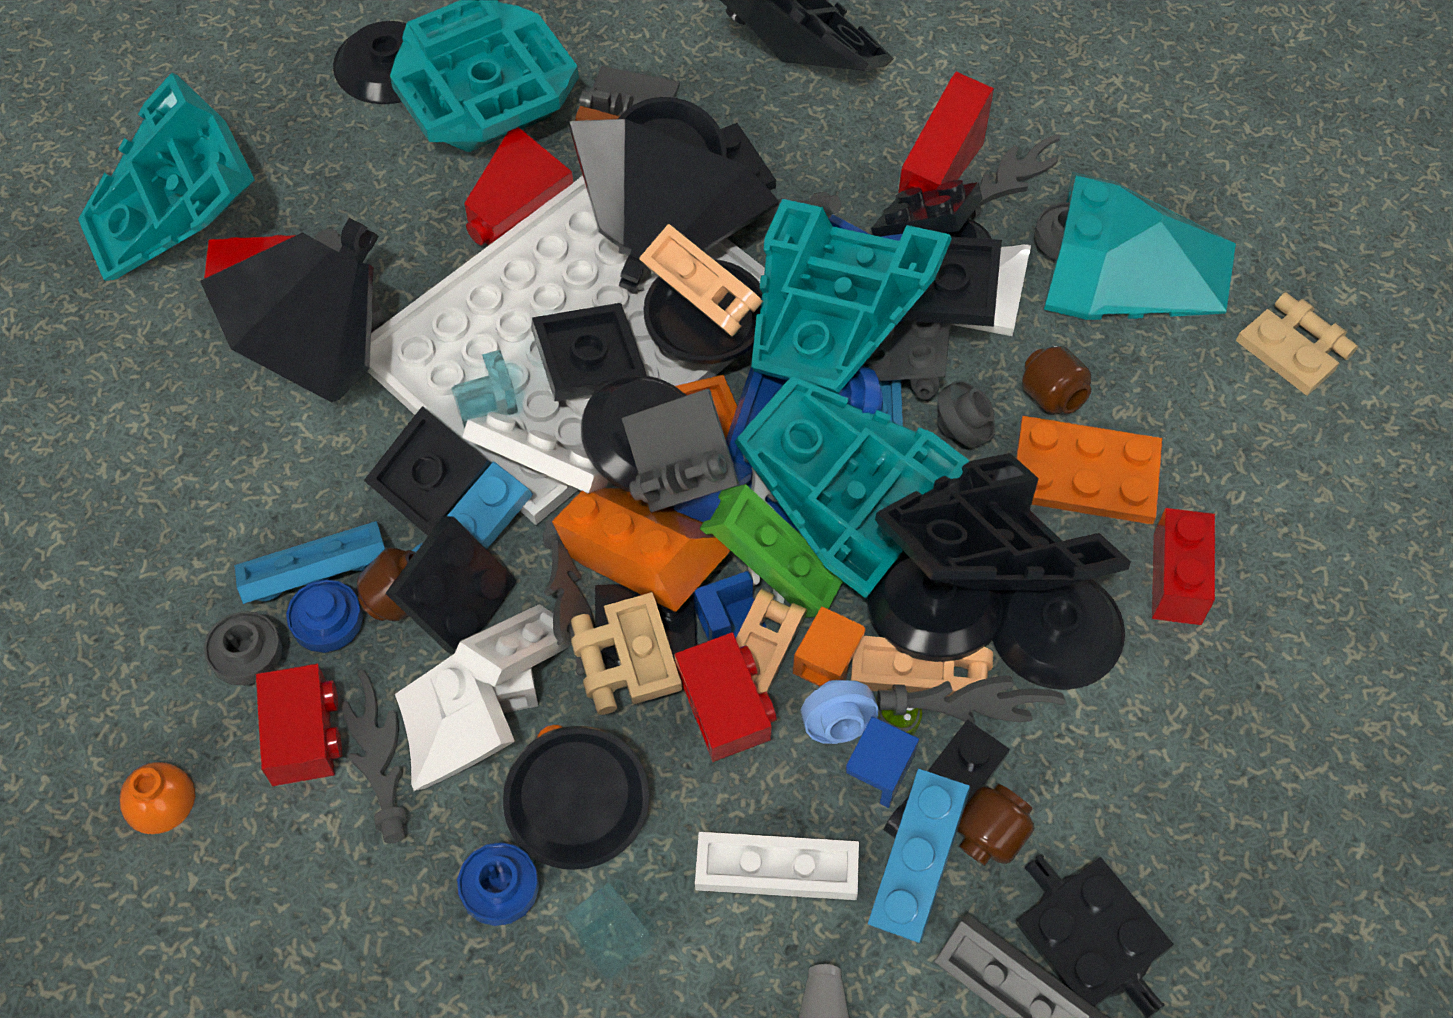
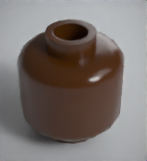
(1057, 380)
(376, 581)
(995, 825)

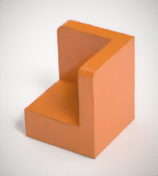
(827, 648)

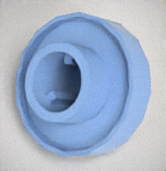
(838, 711)

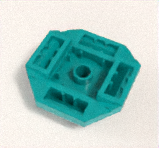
(480, 72)

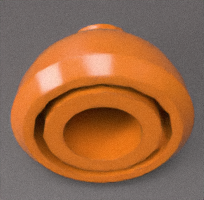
(156, 797)

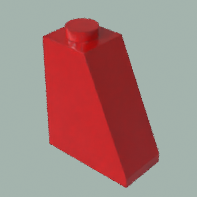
(950, 135)
(513, 187)

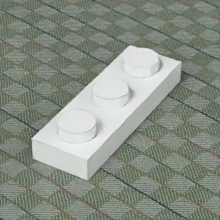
(535, 451)
(510, 646)
(777, 865)

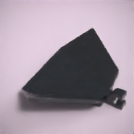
(652, 180)
(302, 309)

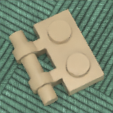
(1290, 352)
(641, 648)

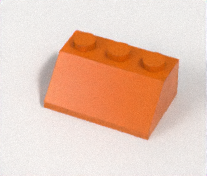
(639, 547)

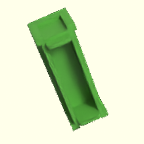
(772, 549)

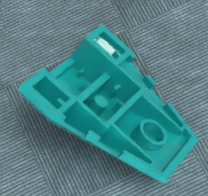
(167, 185)
(1135, 257)
(835, 293)
(839, 469)

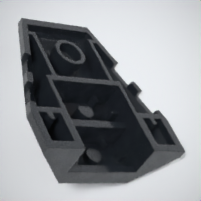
(809, 33)
(986, 538)

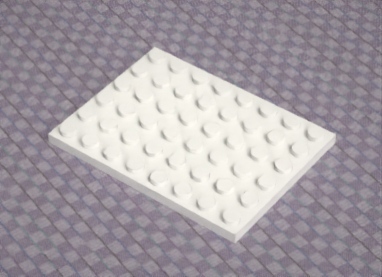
(535, 269)

